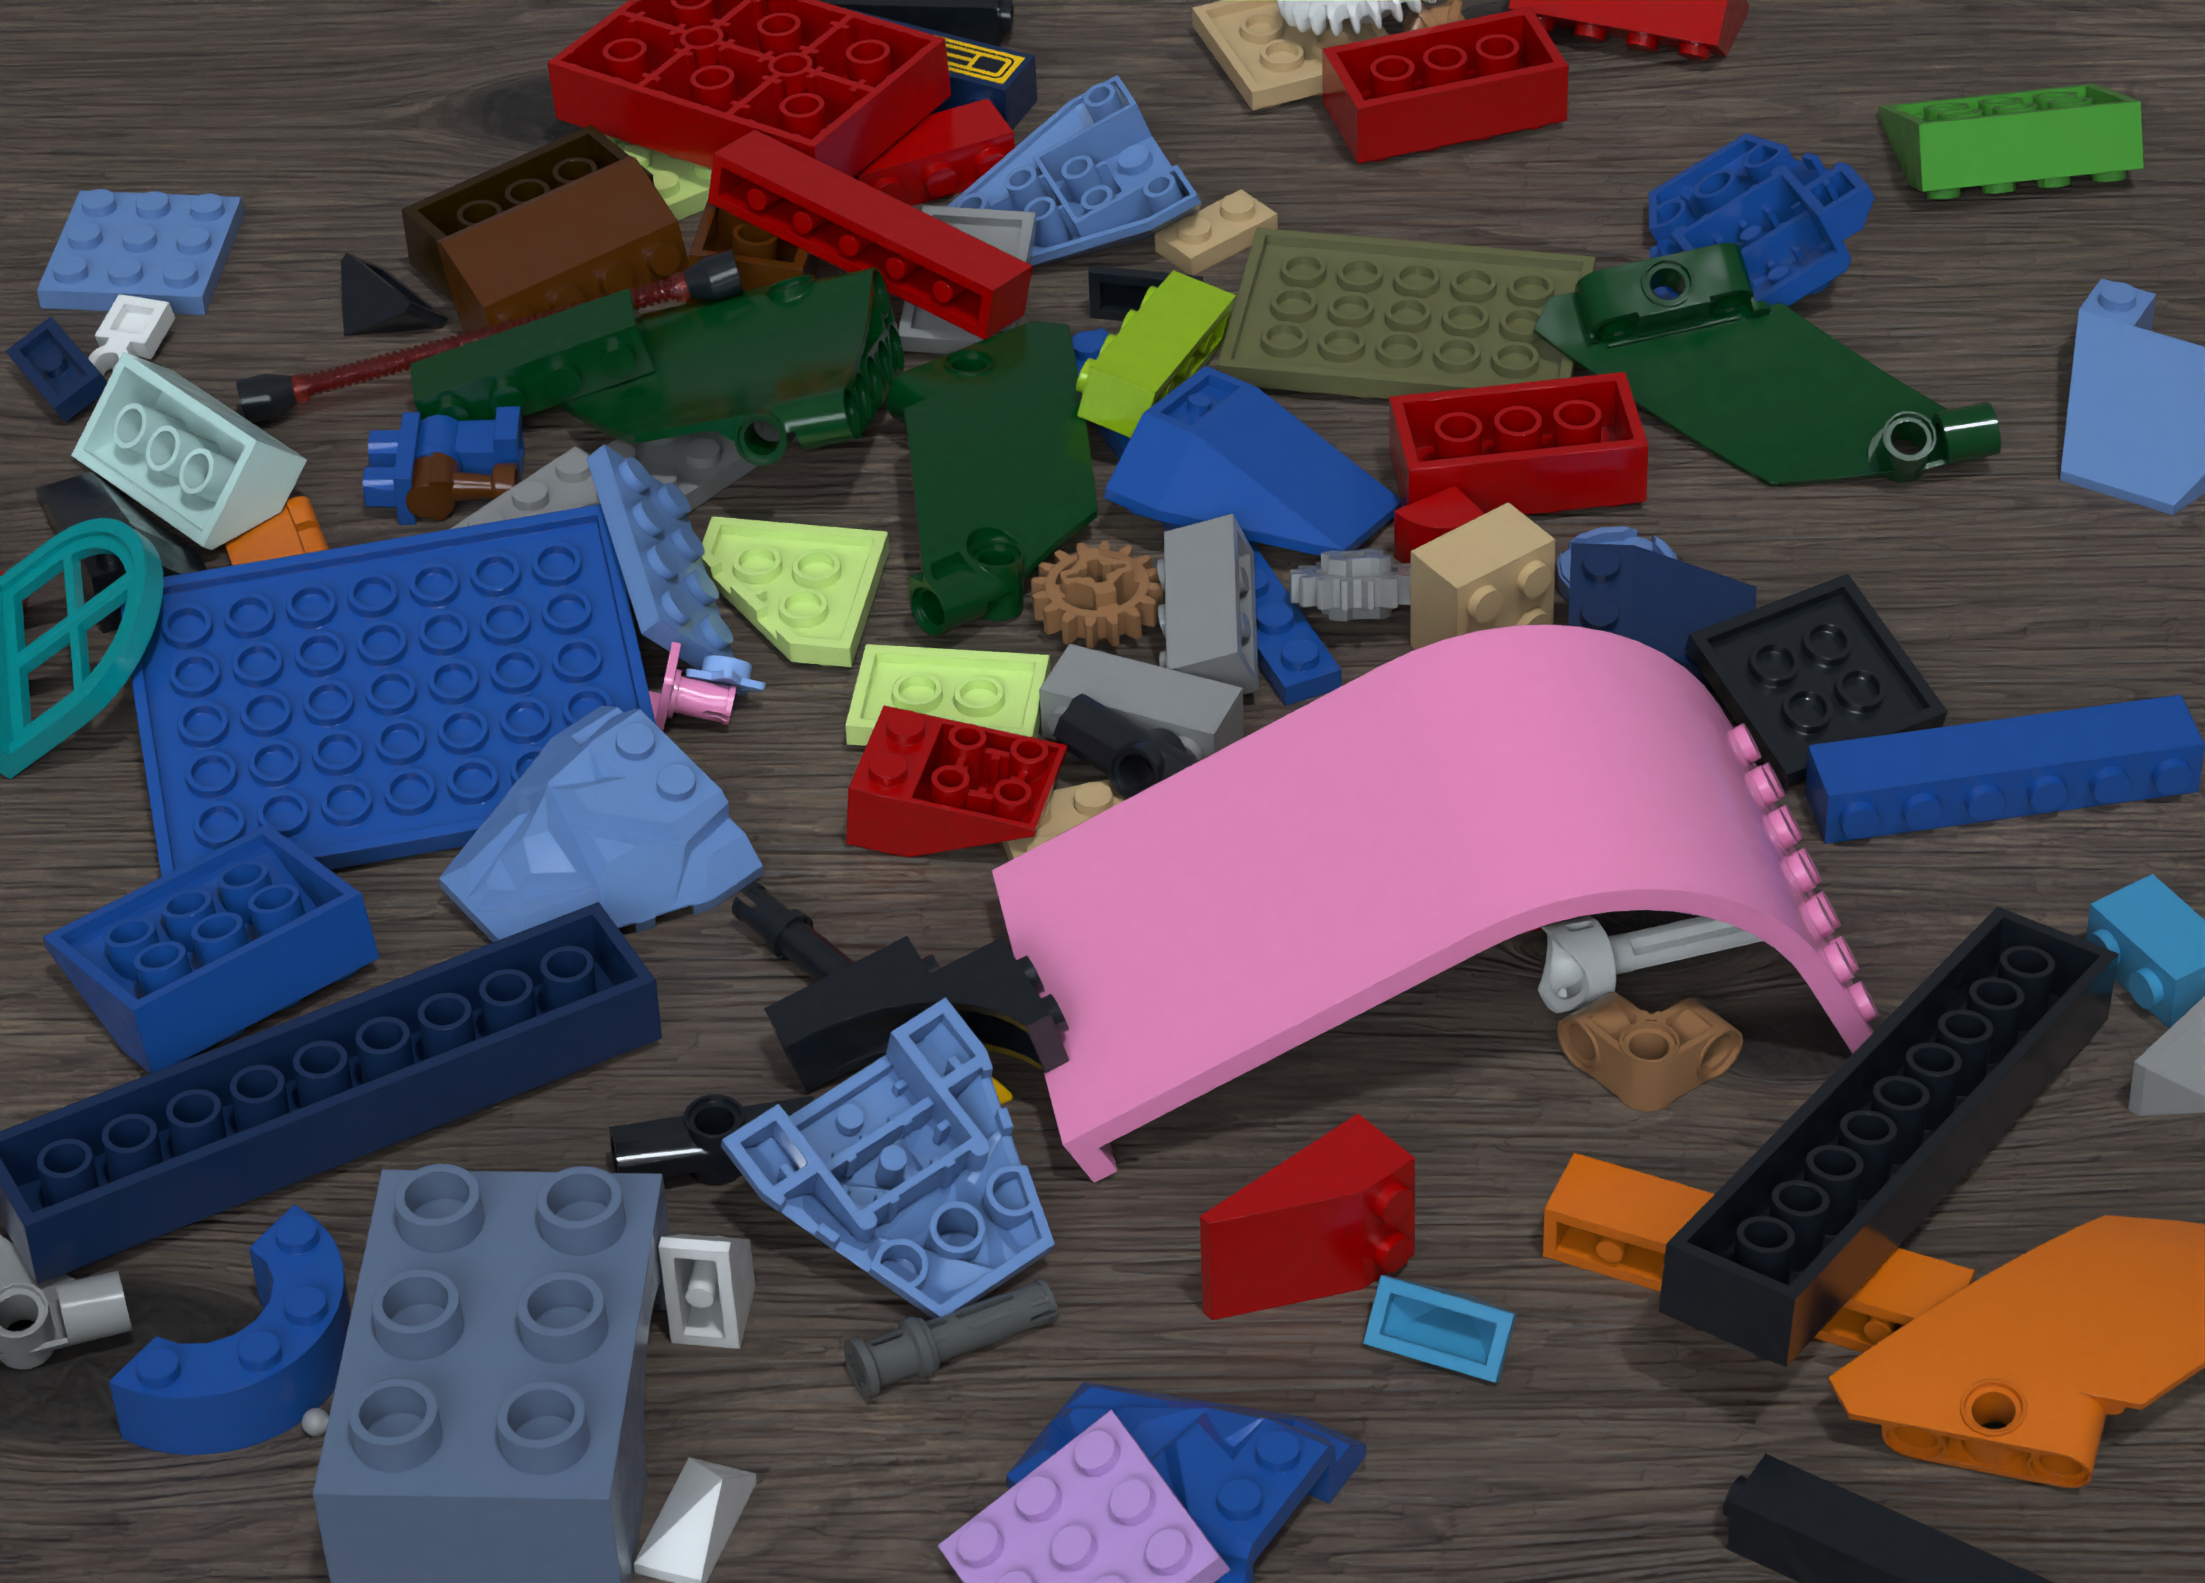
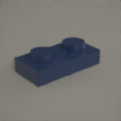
(58, 369)

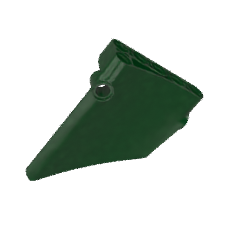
(784, 353)

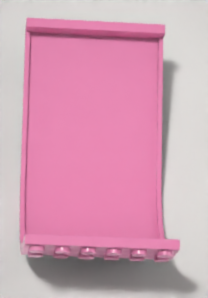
(1390, 842)

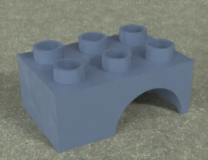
(495, 1380)

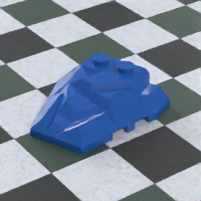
(1775, 207)
(1226, 1463)

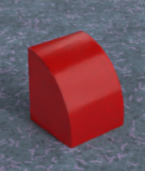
(1430, 519)

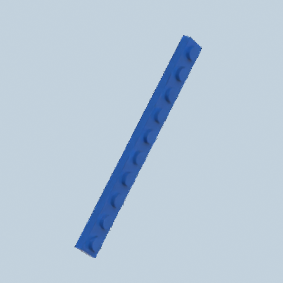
(1287, 645)

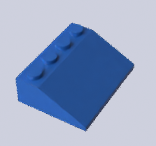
(214, 947)

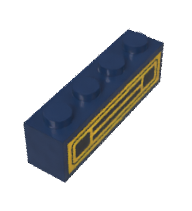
(986, 72)

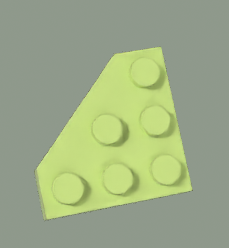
(798, 582)

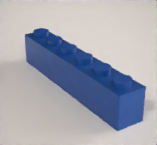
(2003, 768)

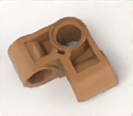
(1646, 1055)

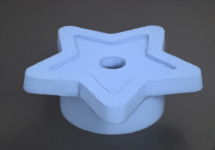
(727, 672)

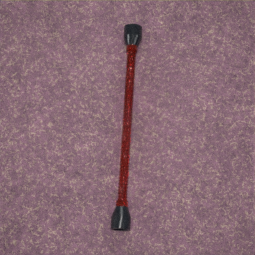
(272, 395)

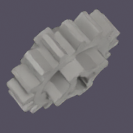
(1352, 585)

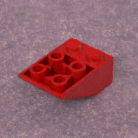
(947, 785)

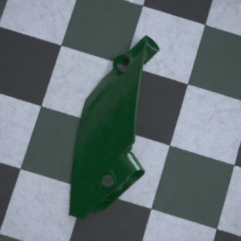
(1754, 375)
(993, 470)

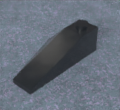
(91, 498)

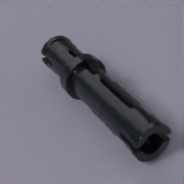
(789, 933)

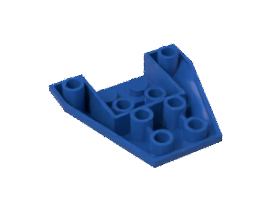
(1236, 451)

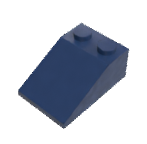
(1651, 597)

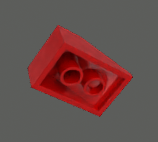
(1311, 1224)

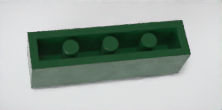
(537, 362)

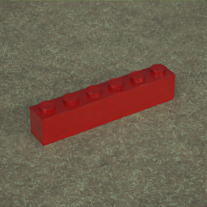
(865, 229)

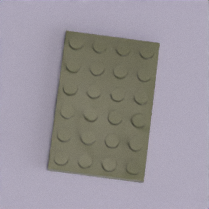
(1393, 315)

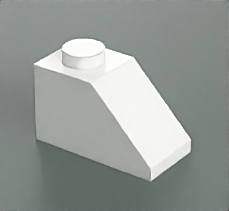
(707, 1288)

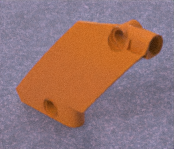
(2043, 1347)

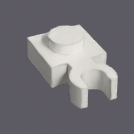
(131, 327)

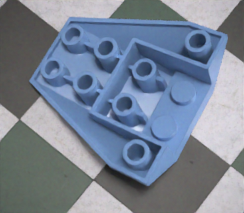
(1088, 178)

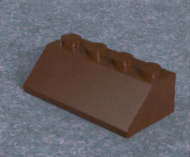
(564, 248)

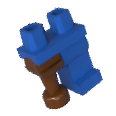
(442, 463)

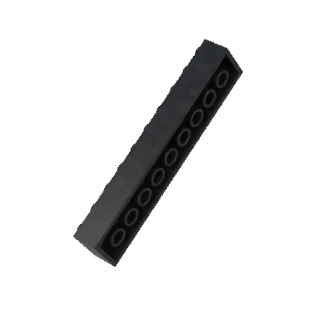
(1886, 1137)

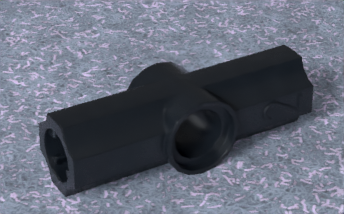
(1119, 746)
(689, 1141)

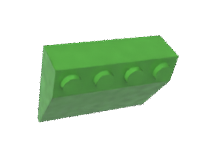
(2015, 139)

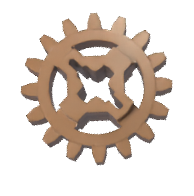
(1097, 594)

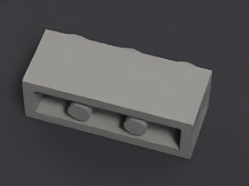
(1210, 603)
(1195, 708)

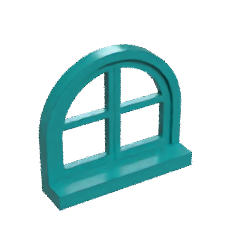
(140, 587)

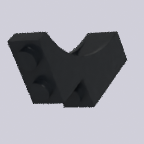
(850, 1013)

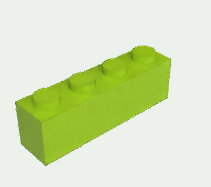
(1154, 351)

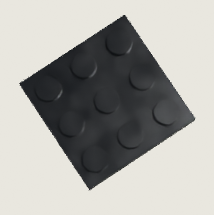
(1813, 675)

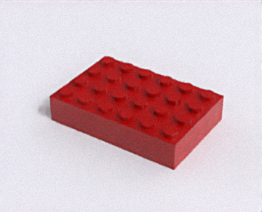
(714, 70)

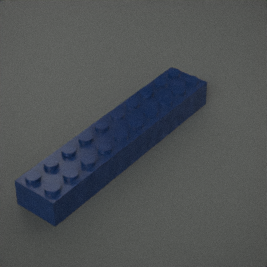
(321, 1090)

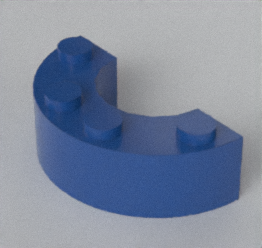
(262, 1377)

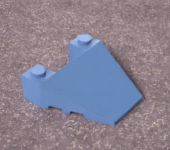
(2134, 404)

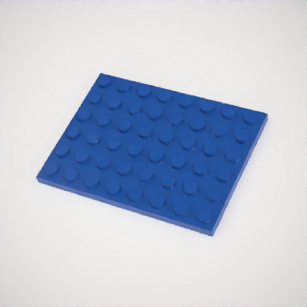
(378, 685)

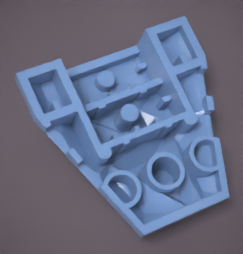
(605, 820)
(907, 1169)

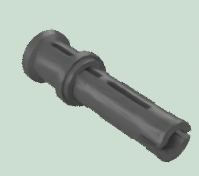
(922, 1345)

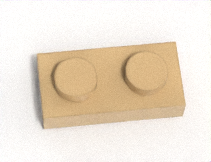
(1214, 232)

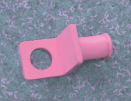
(690, 696)

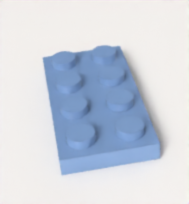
(660, 558)

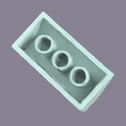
(186, 454)

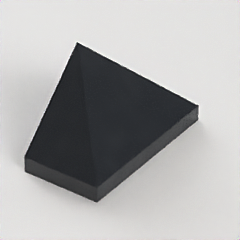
(1119, 290)
(380, 302)

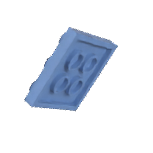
(141, 248)

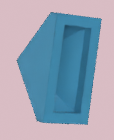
(1440, 1327)

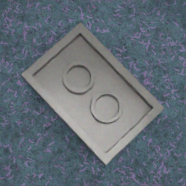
(1003, 229)

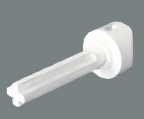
(1585, 961)

